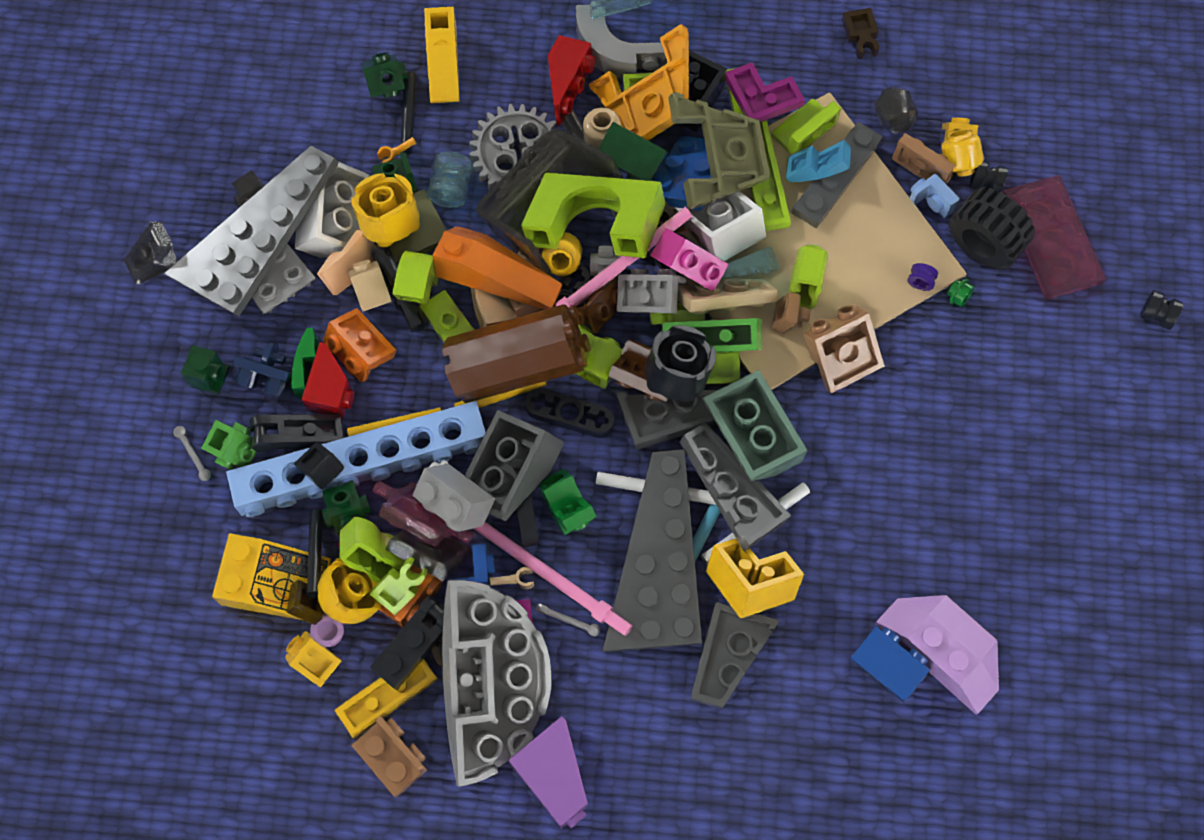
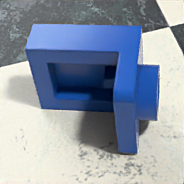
(482, 563)

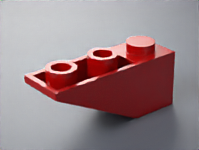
(568, 65)

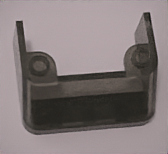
(511, 197)

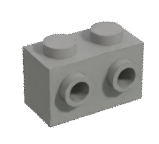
(453, 497)

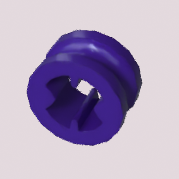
(922, 276)

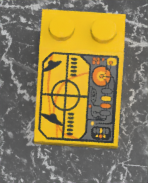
(259, 575)

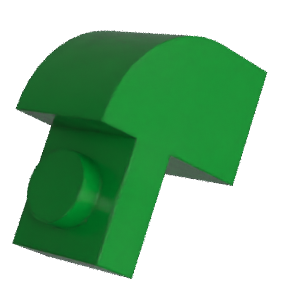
(565, 502)

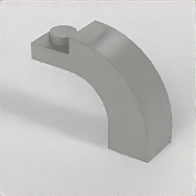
(613, 53)

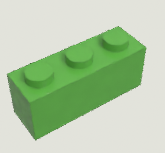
(728, 334)

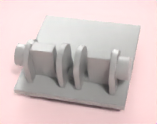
(282, 281)

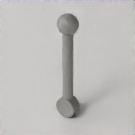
(181, 433)
(592, 629)

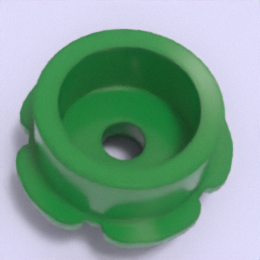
(960, 292)

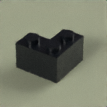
(705, 81)

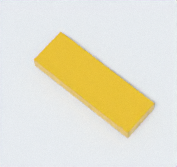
(382, 699)

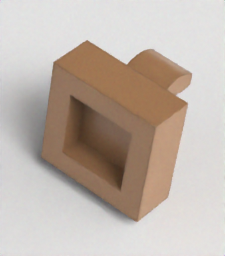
(788, 313)

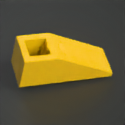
(442, 54)

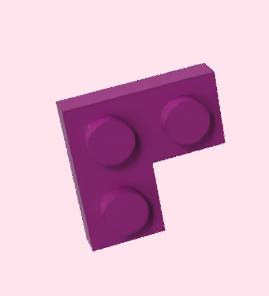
(760, 100)

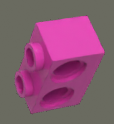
(689, 259)

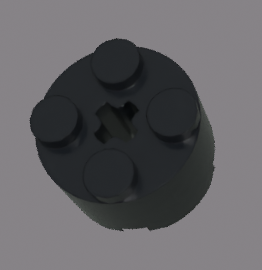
(679, 363)

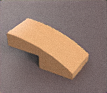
(335, 269)

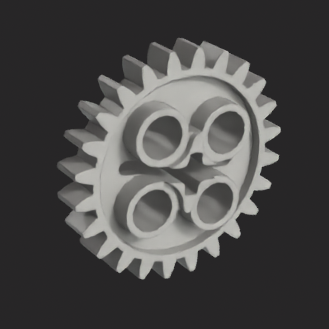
(489, 153)

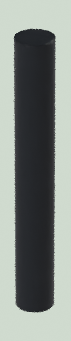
(408, 109)
(314, 553)

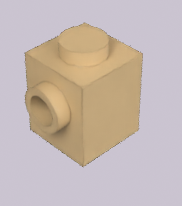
(369, 284)

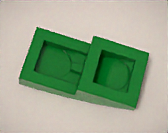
(303, 361)

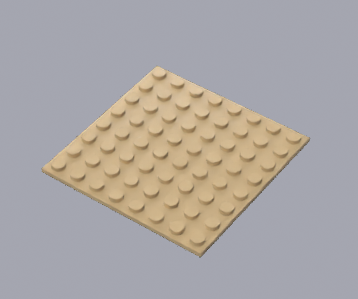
(870, 244)

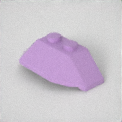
(953, 643)

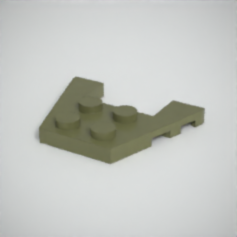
(732, 147)

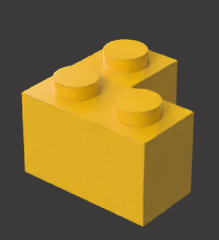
(751, 582)

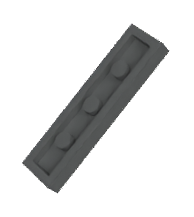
(825, 192)

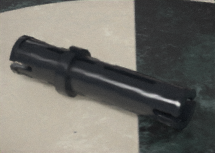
(410, 310)

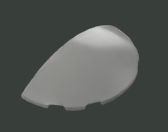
(491, 678)

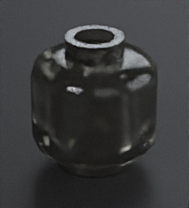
(896, 109)

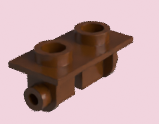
(600, 306)

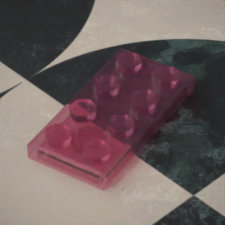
(1060, 248)

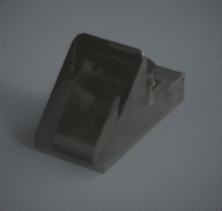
(150, 254)

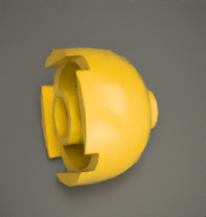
(345, 594)

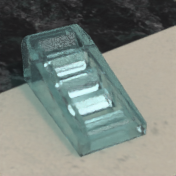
(756, 263)

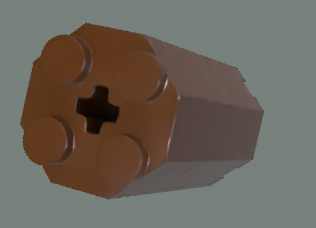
(516, 353)

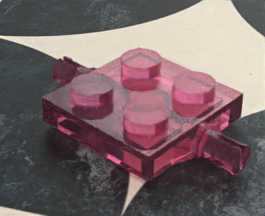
(407, 513)

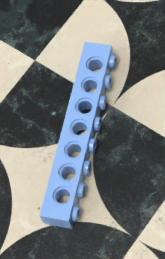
(466, 418)

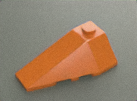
(491, 267)

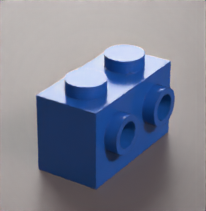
(890, 663)

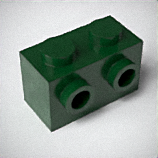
(632, 153)

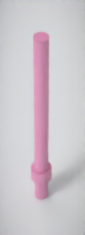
(621, 263)
(599, 610)

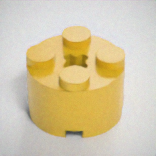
(385, 209)

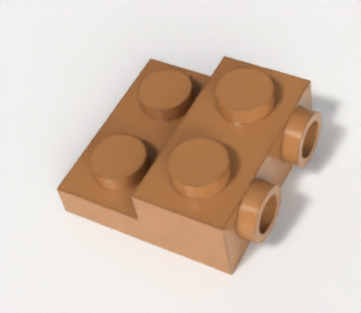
(844, 347)

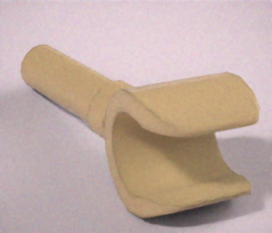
(513, 579)

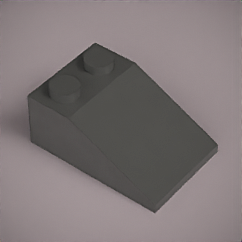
(512, 462)

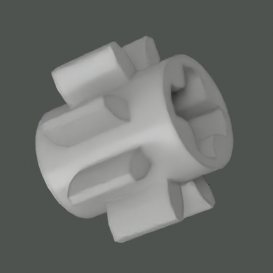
(602, 260)

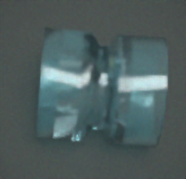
(449, 180)

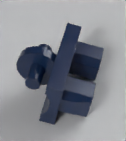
(251, 369)

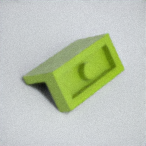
(806, 126)

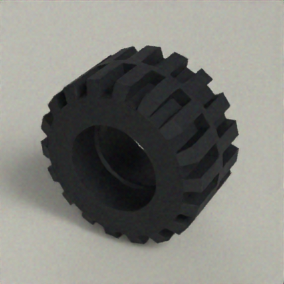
(992, 228)

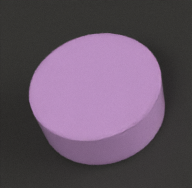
(327, 631)

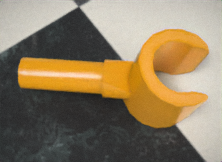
(386, 151)

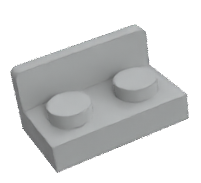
(647, 292)

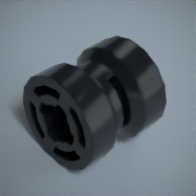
(989, 178)
(1160, 309)

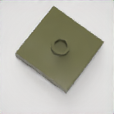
(427, 235)

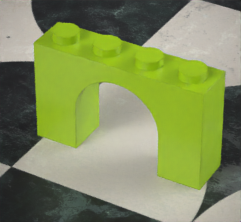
(566, 195)

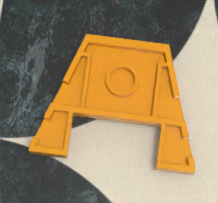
(645, 105)

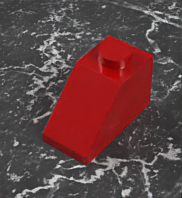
(327, 385)

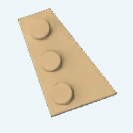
(726, 297)

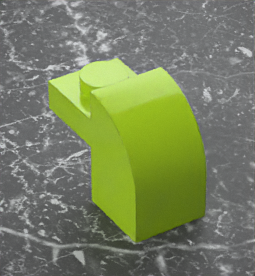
(415, 277)

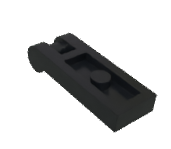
(294, 430)
(410, 644)

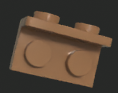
(921, 160)
(389, 756)

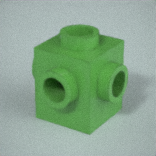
(236, 447)

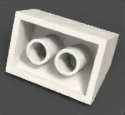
(331, 217)

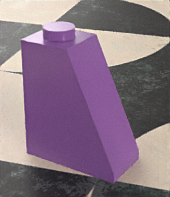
(553, 774)

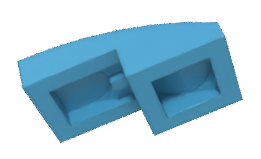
(815, 165)

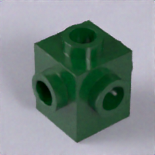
(377, 67)
(343, 505)

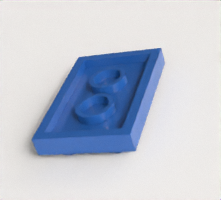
(685, 161)

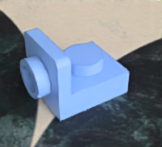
(937, 193)

